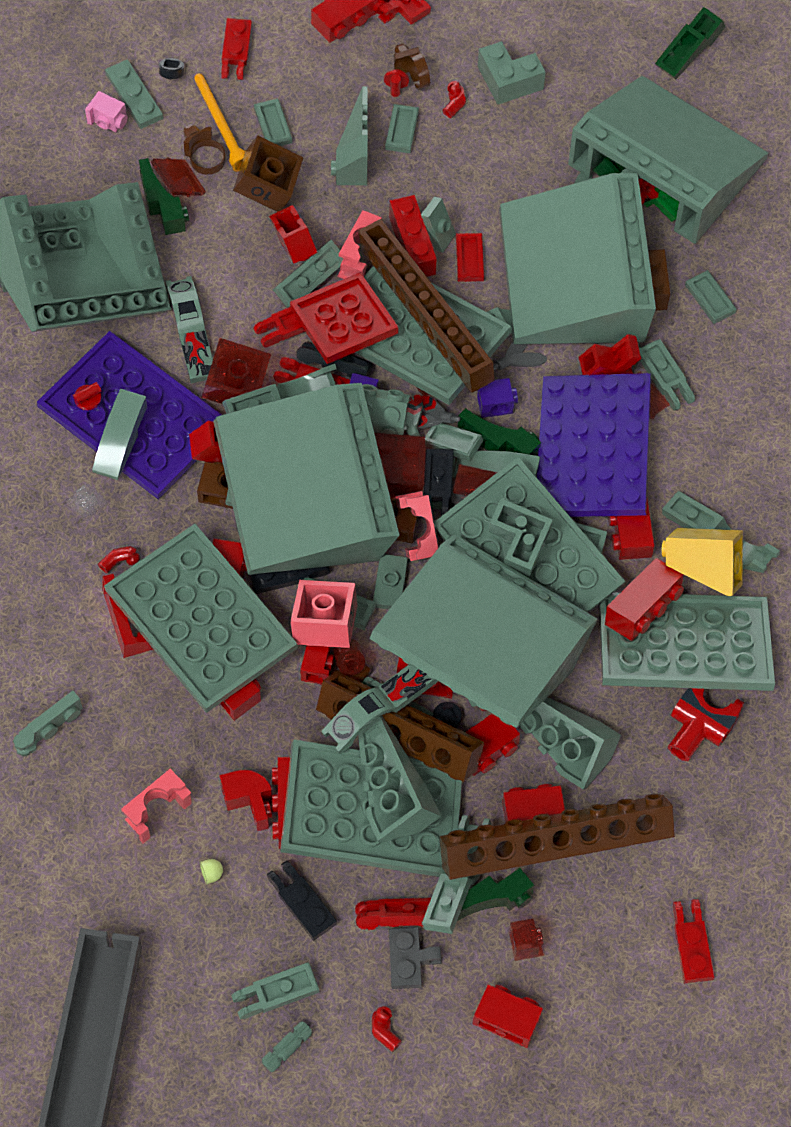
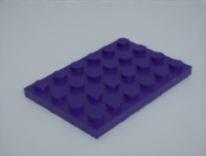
(172, 411)
(596, 443)

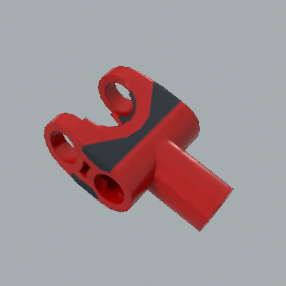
(700, 723)

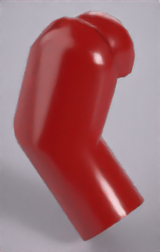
(457, 99)
(117, 555)

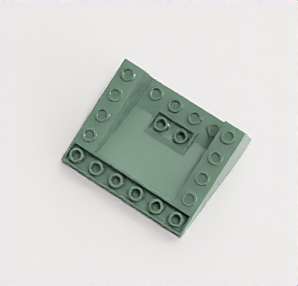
(669, 148)
(80, 259)
(578, 263)
(307, 481)
(485, 631)

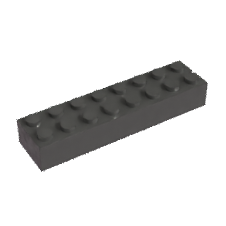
(91, 1030)

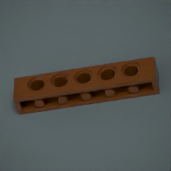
(410, 730)

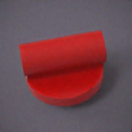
(396, 80)
(88, 396)

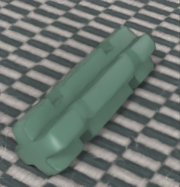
(287, 1046)

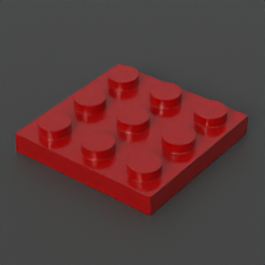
(343, 317)

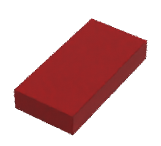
(469, 257)

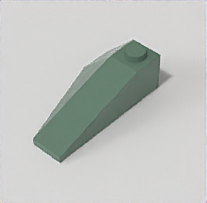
(351, 152)
(573, 740)
(395, 790)

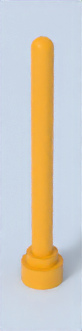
(236, 153)

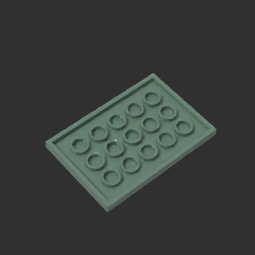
(414, 355)
(568, 560)
(201, 617)
(694, 645)
(329, 815)

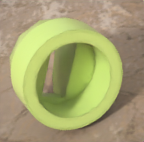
(211, 870)

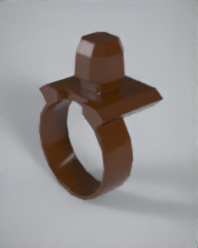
(413, 62)
(198, 138)

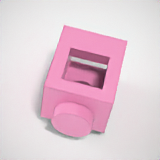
(106, 112)

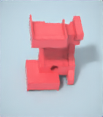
(350, 251)
(420, 506)
(167, 787)

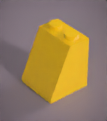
(707, 556)

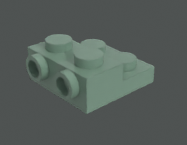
(387, 409)

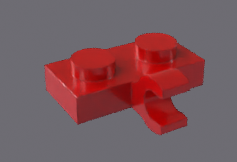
(410, 9)

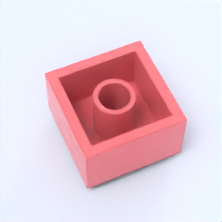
(324, 613)

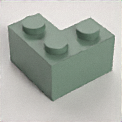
(508, 77)
(526, 532)

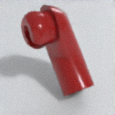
(381, 1028)

